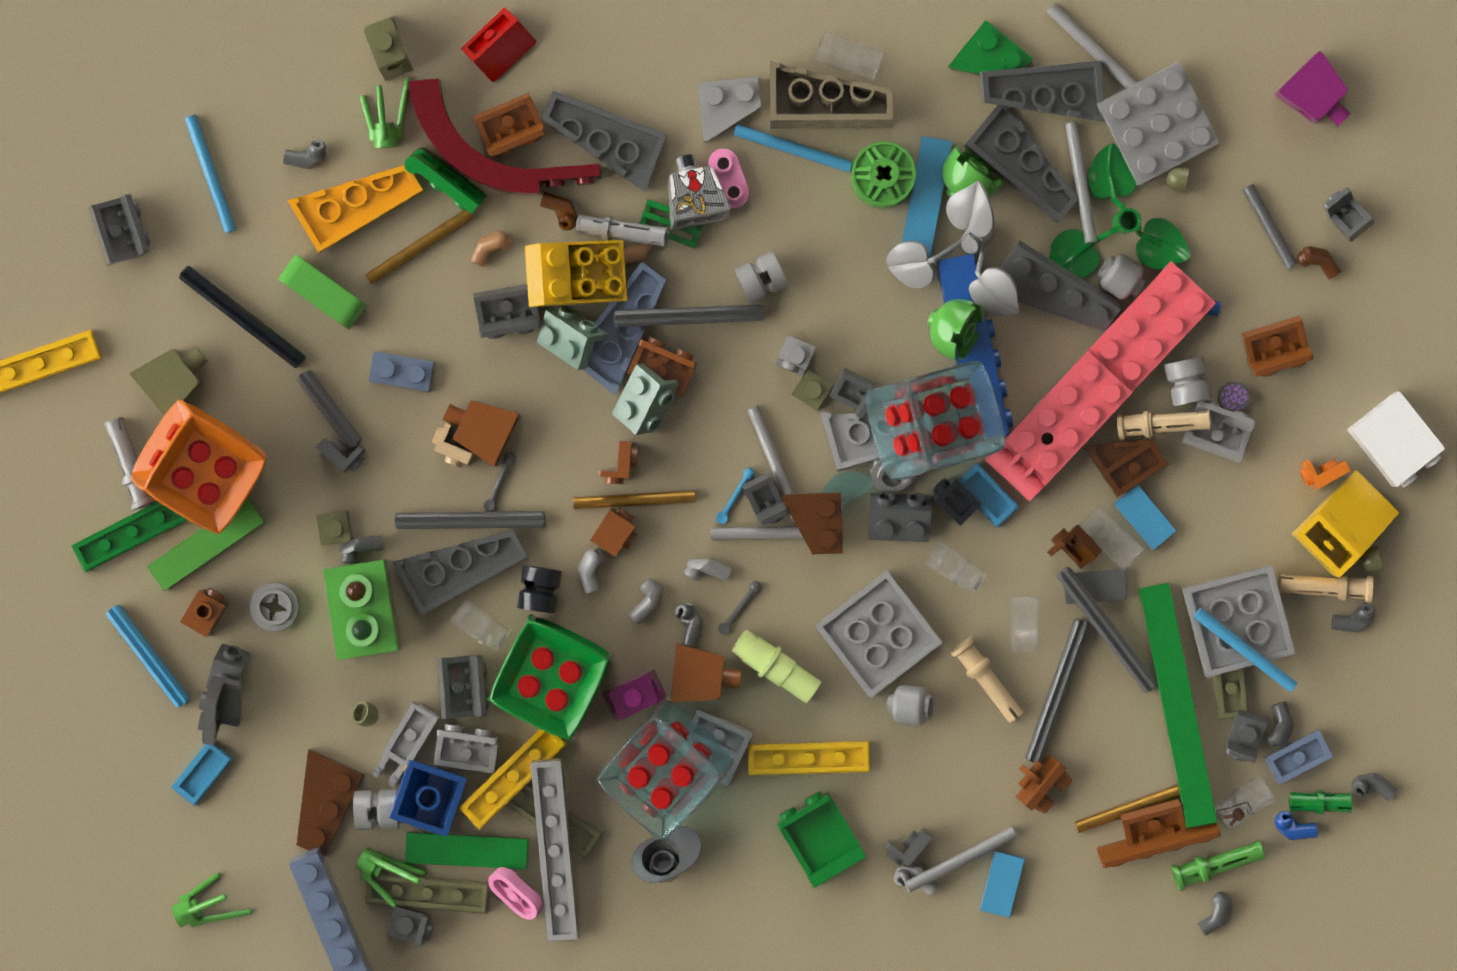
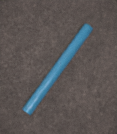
(793, 148)
(210, 173)
(1245, 649)

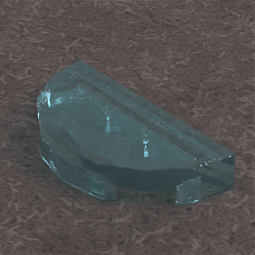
(849, 484)

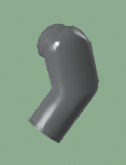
(1220, 914)

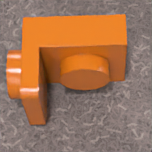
(1329, 472)

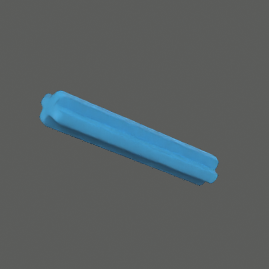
(147, 656)

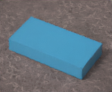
(995, 501)
(1144, 517)
(202, 773)
(1002, 884)

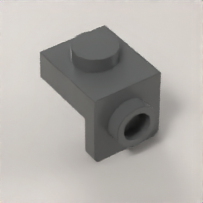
(1347, 214)
(852, 391)
(765, 499)
(228, 663)

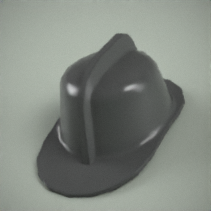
(664, 860)

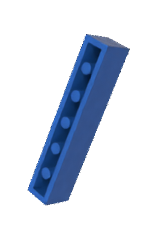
(955, 277)

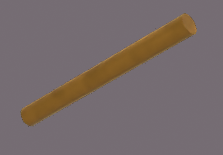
(418, 246)
(634, 499)
(1114, 813)

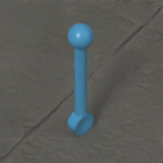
(722, 517)

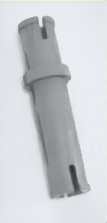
(614, 229)

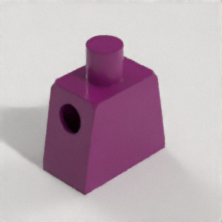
(1315, 91)
(634, 695)

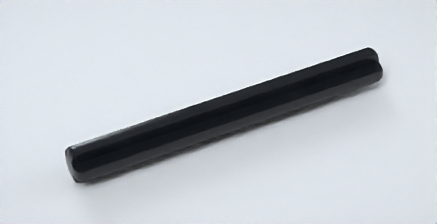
(242, 317)

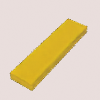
(48, 360)
(808, 758)
(510, 778)

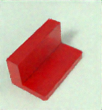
(498, 45)

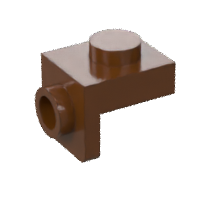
(1076, 545)

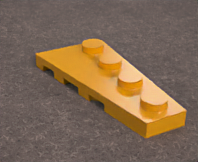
(346, 208)

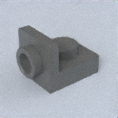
(335, 453)
(1245, 736)
(914, 845)
(410, 925)

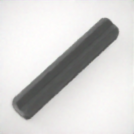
(329, 409)

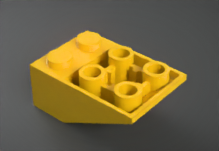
(575, 273)
(1345, 524)

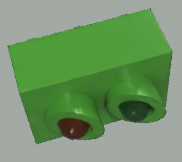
(361, 609)

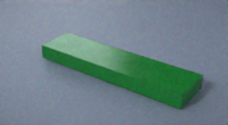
(125, 535)
(466, 850)

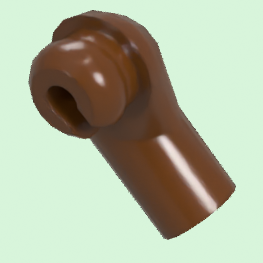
(563, 208)
(1319, 257)

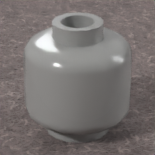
(1121, 276)
(910, 705)

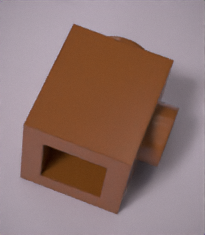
(615, 532)
(205, 612)

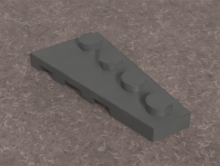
(1052, 89)
(615, 141)
(1016, 158)
(1057, 290)
(450, 571)

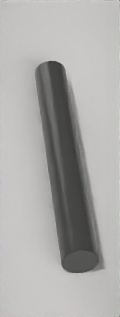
(1269, 226)

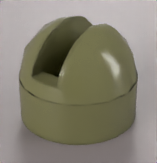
(1178, 178)
(1371, 560)
(364, 714)

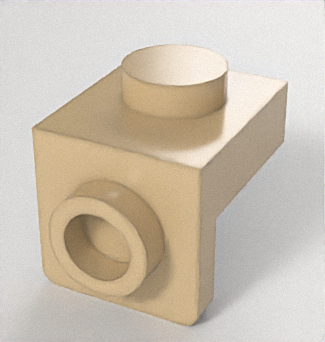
(454, 455)

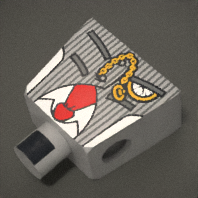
(695, 195)

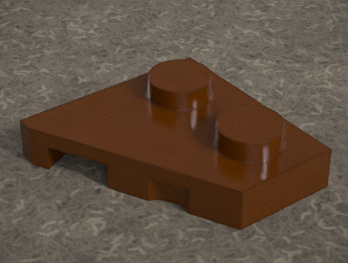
(1126, 462)
(818, 520)

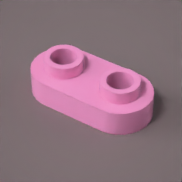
(730, 177)
(515, 893)

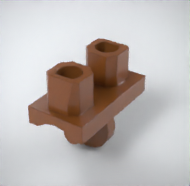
(1039, 781)

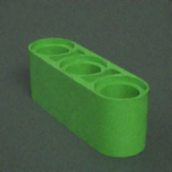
(322, 291)

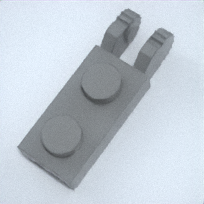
(407, 740)

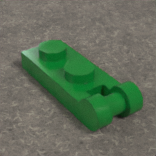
(445, 179)

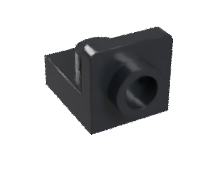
(955, 499)

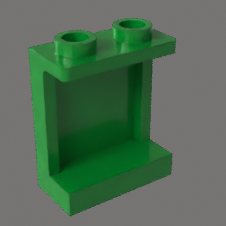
(820, 838)

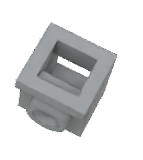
(795, 355)

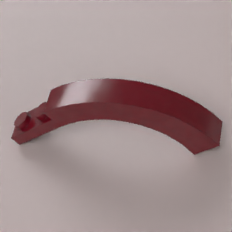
(436, 124)

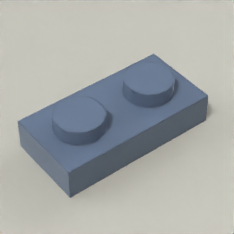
(401, 371)
(1298, 757)

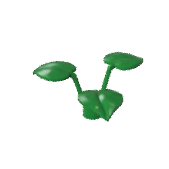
(1158, 242)

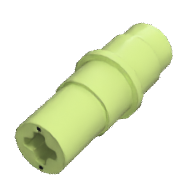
(775, 666)

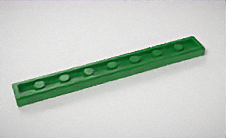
(1177, 705)

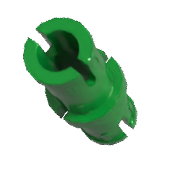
(1320, 802)

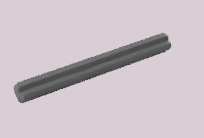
(688, 315)
(459, 520)
(1106, 629)
(1057, 690)

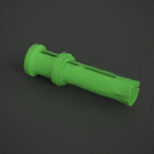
(1203, 868)

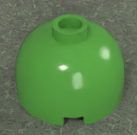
(964, 169)
(954, 327)

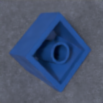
(428, 797)

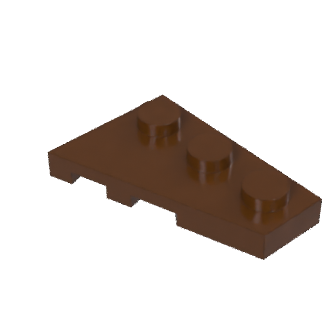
(325, 800)

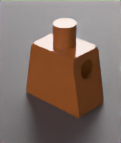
(482, 429)
(700, 675)

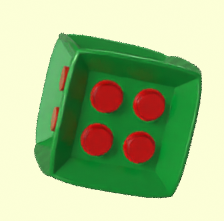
(550, 677)

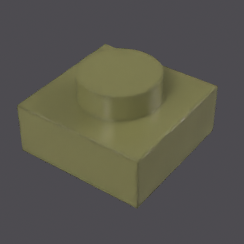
(812, 389)
(334, 528)

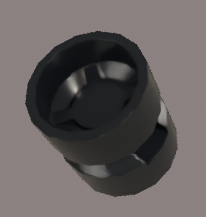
(539, 589)

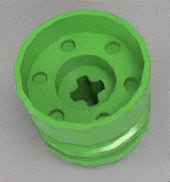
(883, 193)

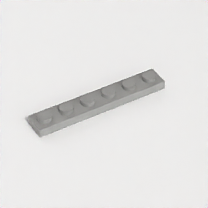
(555, 849)

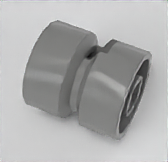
(751, 283)
(1188, 381)
(365, 818)

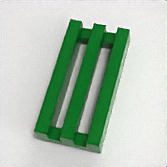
(647, 215)

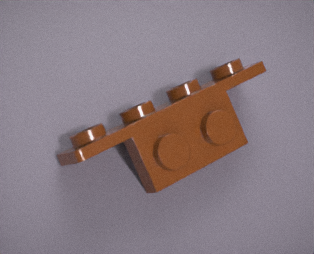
(1154, 832)

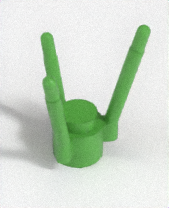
(385, 134)
(374, 863)
(189, 910)

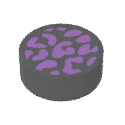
(1233, 396)

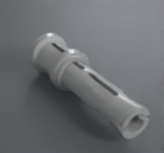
(127, 459)

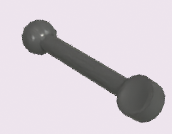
(490, 505)
(724, 628)

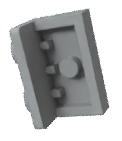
(1228, 432)
(466, 749)

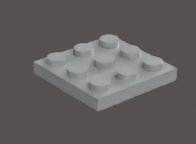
(1158, 123)
(1249, 608)
(878, 634)

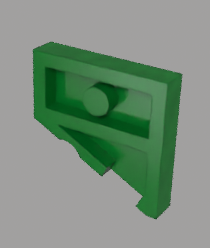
(989, 52)

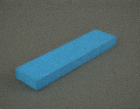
(926, 192)

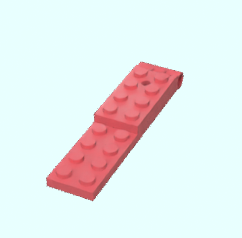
(1101, 380)

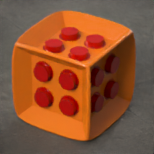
(198, 467)

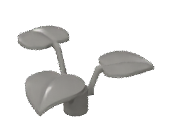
(970, 211)

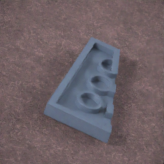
(612, 356)

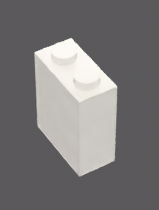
(1397, 440)

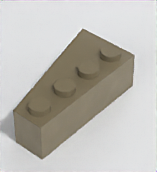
(825, 101)

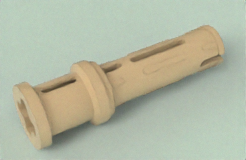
(1148, 424)
(1341, 587)
(978, 668)

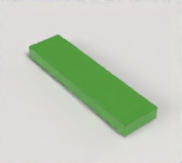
(203, 547)

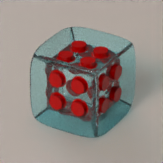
(935, 420)
(665, 770)

